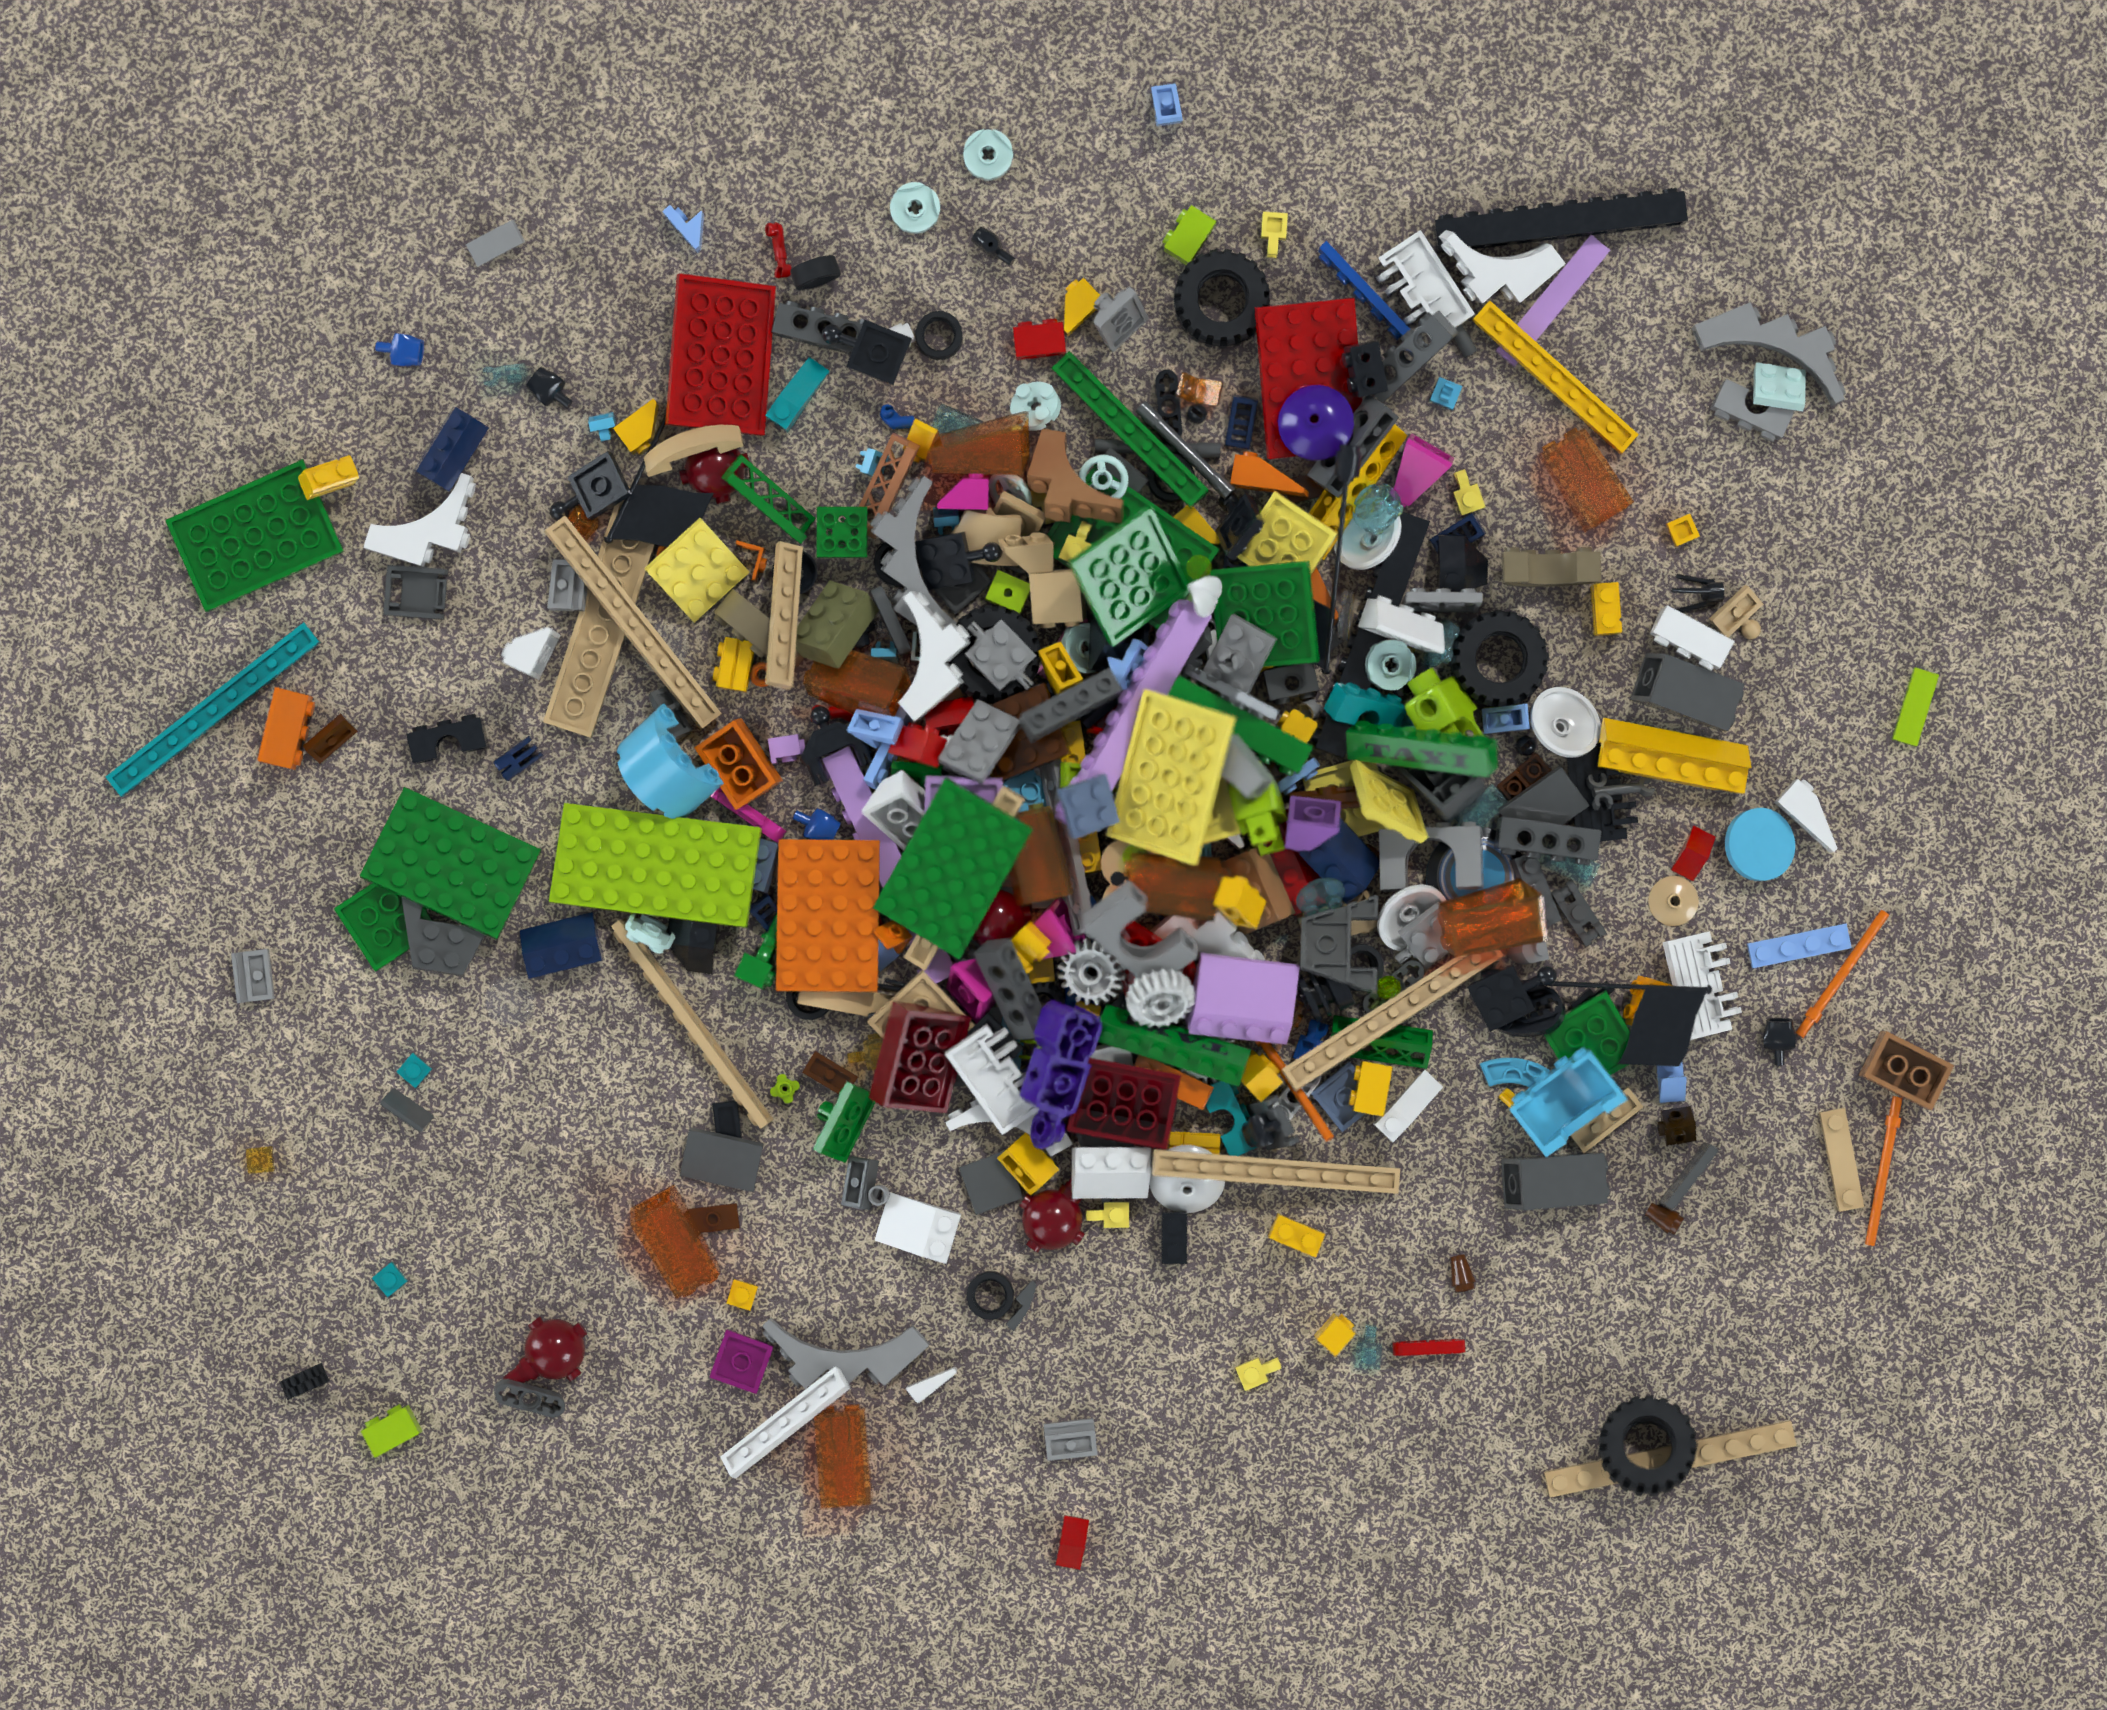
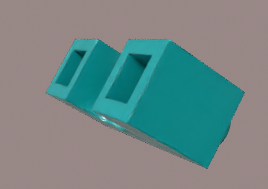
(1350, 701)
(1224, 1098)

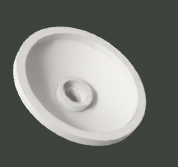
(1364, 549)
(1571, 715)
(1403, 909)
(1170, 1190)

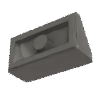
(407, 1110)
(859, 1179)

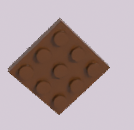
(1021, 754)

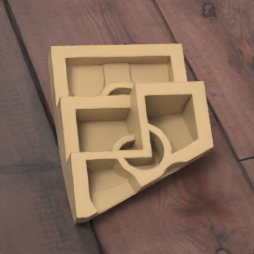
(986, 527)

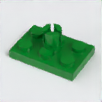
(843, 1121)

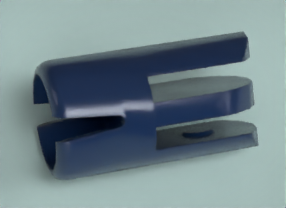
(513, 762)

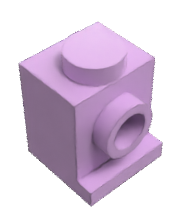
(786, 748)

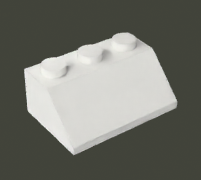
(1403, 625)
(1691, 638)
(531, 651)
(896, 807)
(1111, 1172)

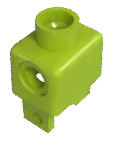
(1440, 705)
(1260, 816)

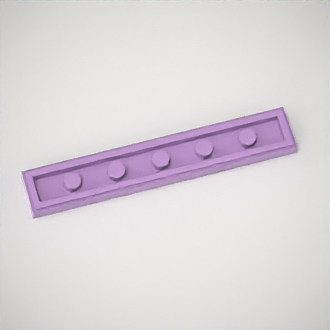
(1560, 291)

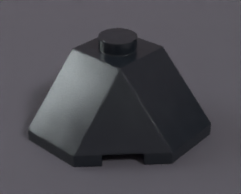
(1460, 564)
(694, 944)

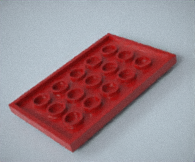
(1301, 349)
(720, 353)

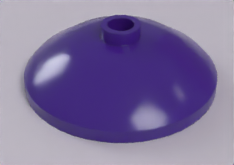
(1319, 439)

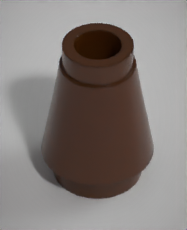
(1664, 1218)
(1461, 1274)

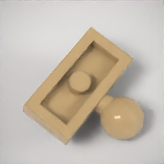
(1737, 613)

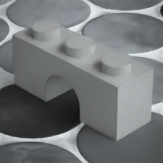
(1731, 404)

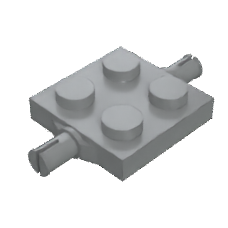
(1000, 655)
(1423, 938)

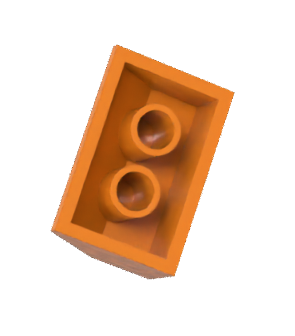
(286, 728)
(739, 762)

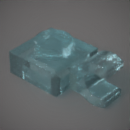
(512, 373)
(1368, 1352)

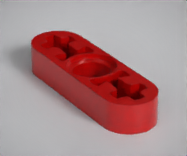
(1421, 1347)

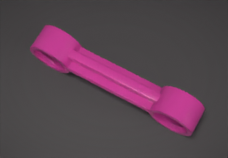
(752, 816)

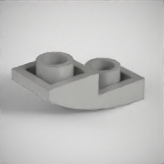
(495, 243)

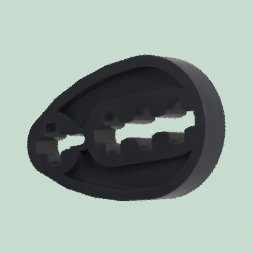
(1538, 1024)

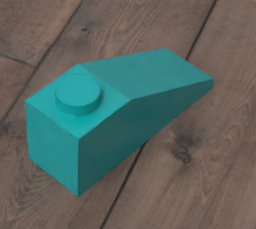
(797, 394)

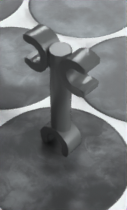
(1603, 793)

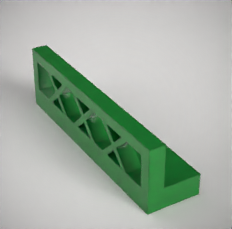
(767, 508)
(1403, 1038)

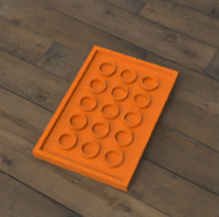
(827, 915)

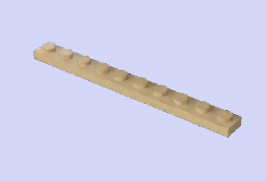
(632, 622)
(1387, 1017)
(697, 1031)
(1275, 1171)
(1709, 1451)

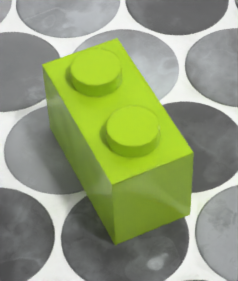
(1189, 235)
(390, 1431)

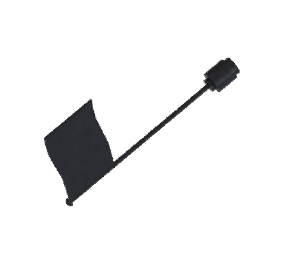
(1346, 467)
(657, 512)
(1660, 1024)

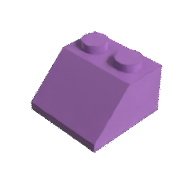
(1311, 822)

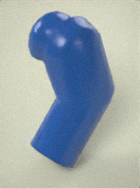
(893, 419)

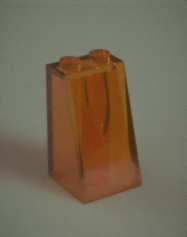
(984, 448)
(1585, 479)
(859, 684)
(1041, 866)
(1176, 886)
(1493, 919)
(674, 1242)
(843, 1457)

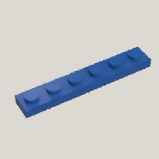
(1363, 291)

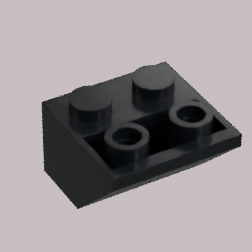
(1100, 649)

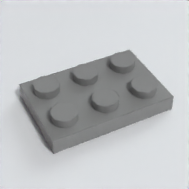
(1443, 600)
(979, 741)

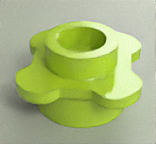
(782, 1081)

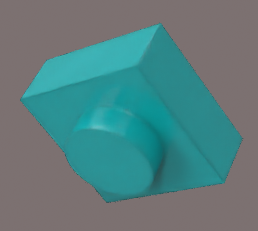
(414, 1070)
(390, 1279)

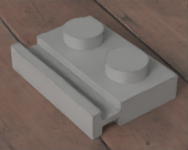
(566, 588)
(253, 976)
(1070, 1439)

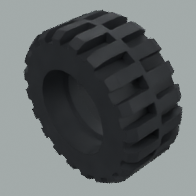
(1209, 266)
(986, 618)
(1532, 648)
(1653, 1412)

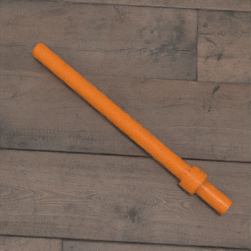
(1814, 1014)
(1299, 1094)
(1892, 1122)

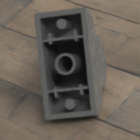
(1444, 792)

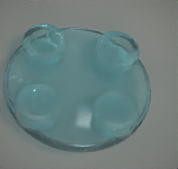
(1450, 634)
(1320, 896)

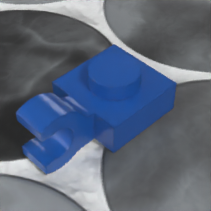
(1306, 1043)

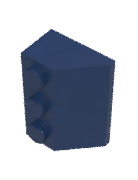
(451, 448)
(1345, 859)
(561, 945)

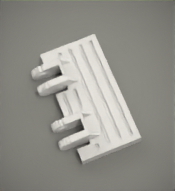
(1427, 281)
(1690, 966)
(991, 1081)

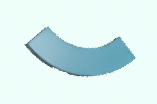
(1511, 1071)

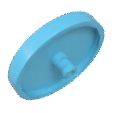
(1760, 844)

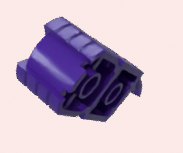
(1059, 1068)

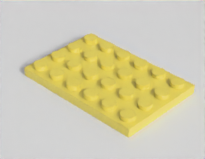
(1171, 776)

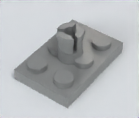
(1118, 317)
(1239, 654)

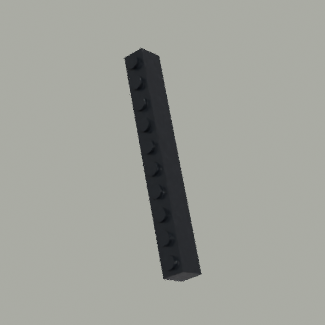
(1565, 220)
(1390, 583)

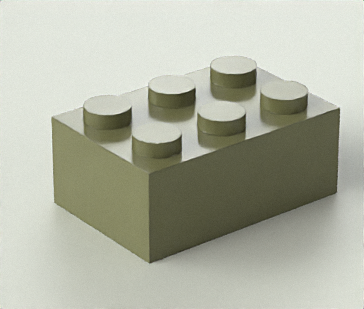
(834, 624)

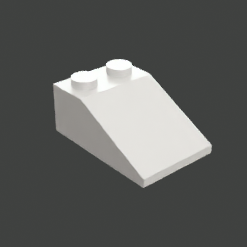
(918, 1227)

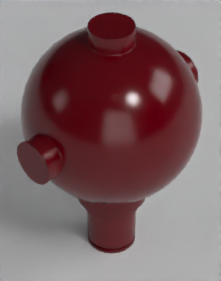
(705, 470)
(1002, 919)
(1052, 1218)
(551, 1351)

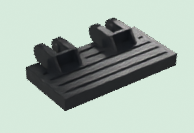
(1602, 819)

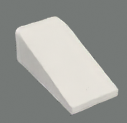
(925, 1387)

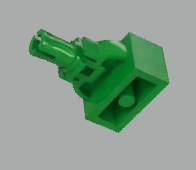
(757, 969)

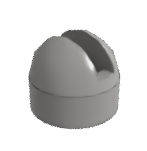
(1310, 708)
(875, 1191)

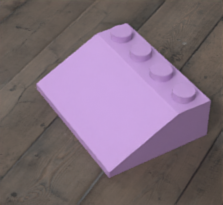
(1243, 999)

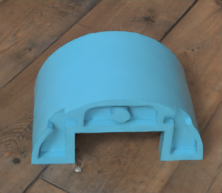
(661, 771)
(1565, 1100)

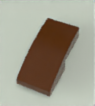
(1524, 776)

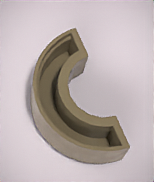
(1551, 568)
(747, 623)

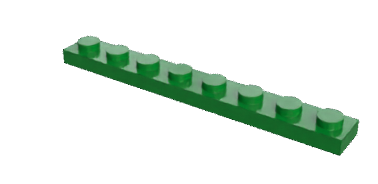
(1130, 430)

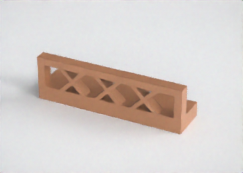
(896, 481)

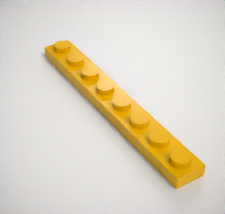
(1555, 377)

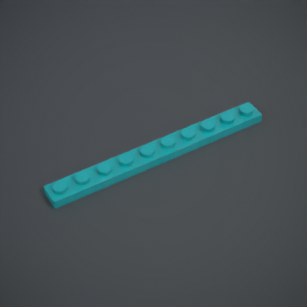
(213, 709)

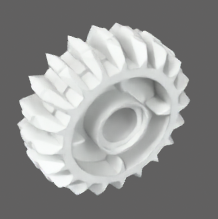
(1089, 986)
(1160, 998)

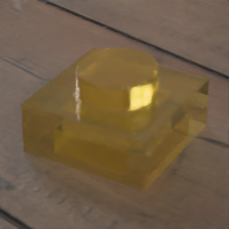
(260, 1159)

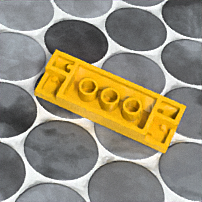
(1673, 756)

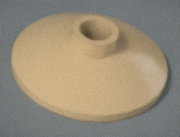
(1660, 902)

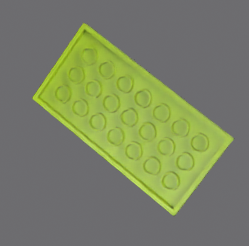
(655, 865)

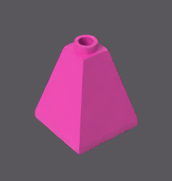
(1419, 468)
(1057, 927)
(970, 989)

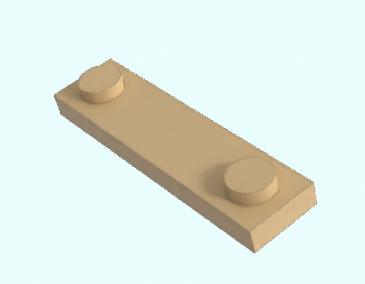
(1841, 1159)

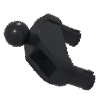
(828, 740)

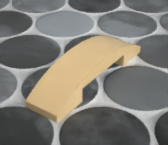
(692, 442)
(850, 1002)

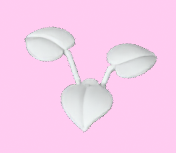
(1204, 597)

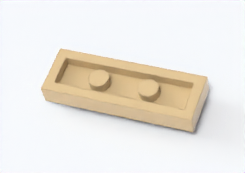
(1605, 1123)

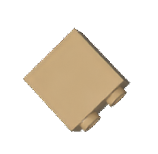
(1056, 599)

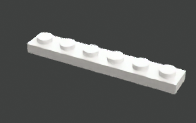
(785, 1422)

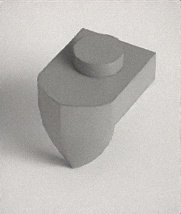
(1529, 953)

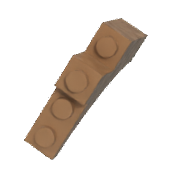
(1065, 490)

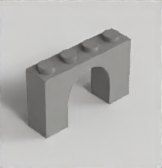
(1464, 841)
(1117, 910)

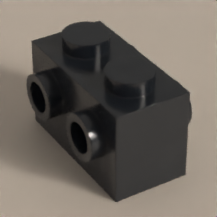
(1364, 369)

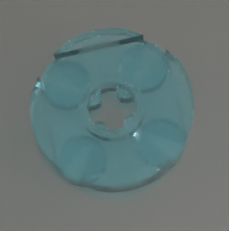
(1384, 517)

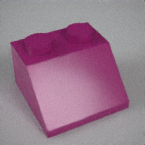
(967, 493)

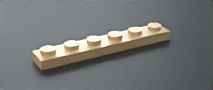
(784, 615)

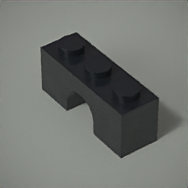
(425, 742)

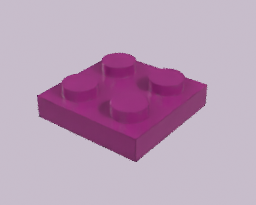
(741, 1361)

